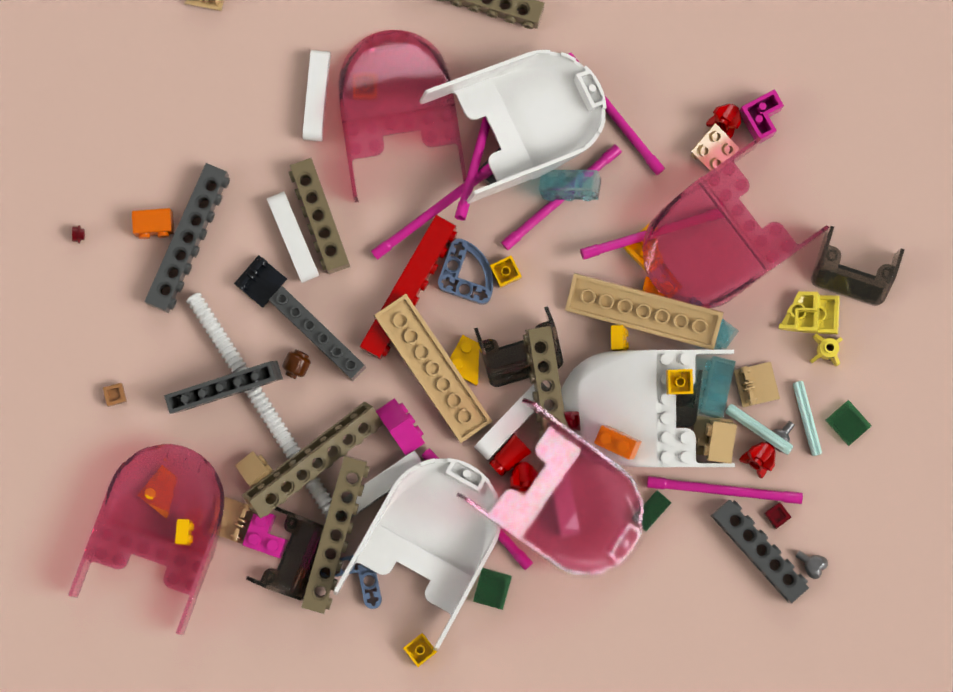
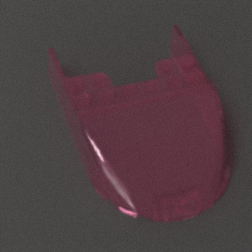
(382, 94)
(709, 244)
(578, 509)
(129, 523)

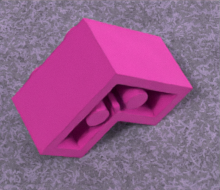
(757, 115)
(401, 426)
(260, 539)

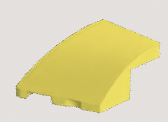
(812, 314)

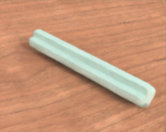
(807, 418)
(759, 429)

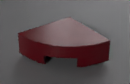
(573, 420)

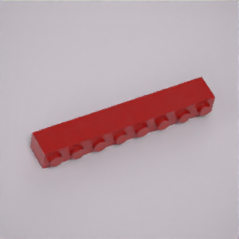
(413, 279)

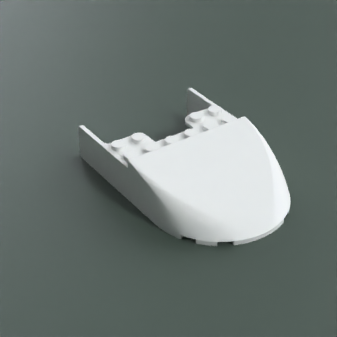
(539, 109)
(631, 396)
(433, 531)

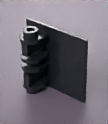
(260, 281)

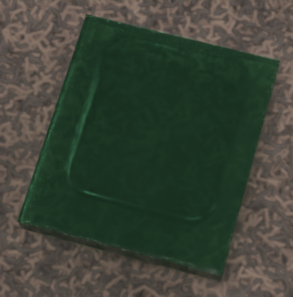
(848, 423)
(492, 588)

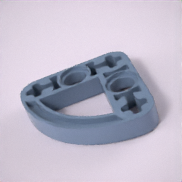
(453, 275)

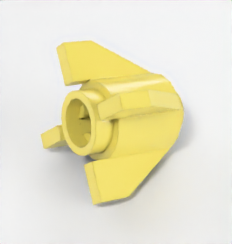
(822, 351)

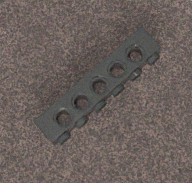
(317, 333)
(223, 387)
(722, 518)

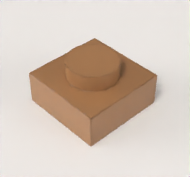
(114, 394)

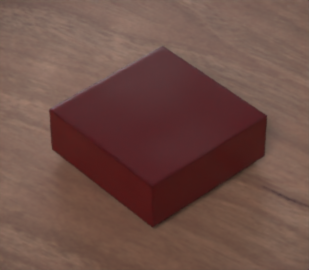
(777, 515)

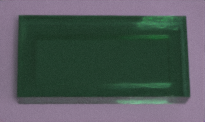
(653, 509)

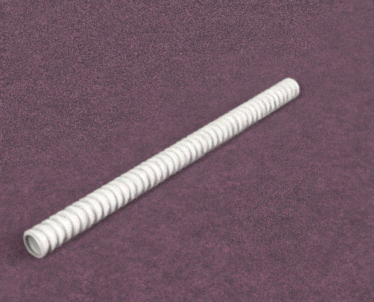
(257, 396)

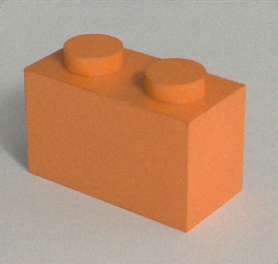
(152, 223)
(617, 442)

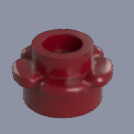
(78, 234)

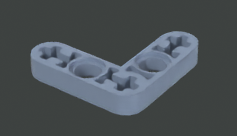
(363, 572)

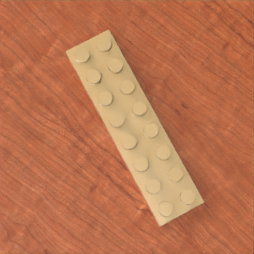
(644, 311)
(433, 368)

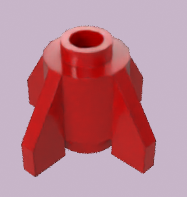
(727, 118)
(760, 457)
(522, 476)

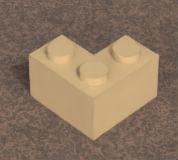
(721, 440)
(254, 469)

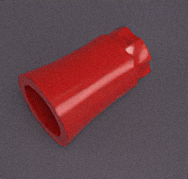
(510, 455)

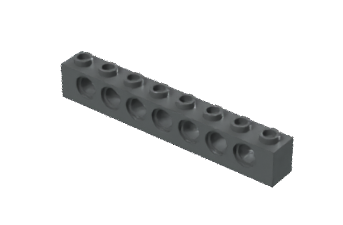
(209, 175)

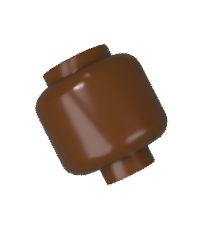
(296, 364)

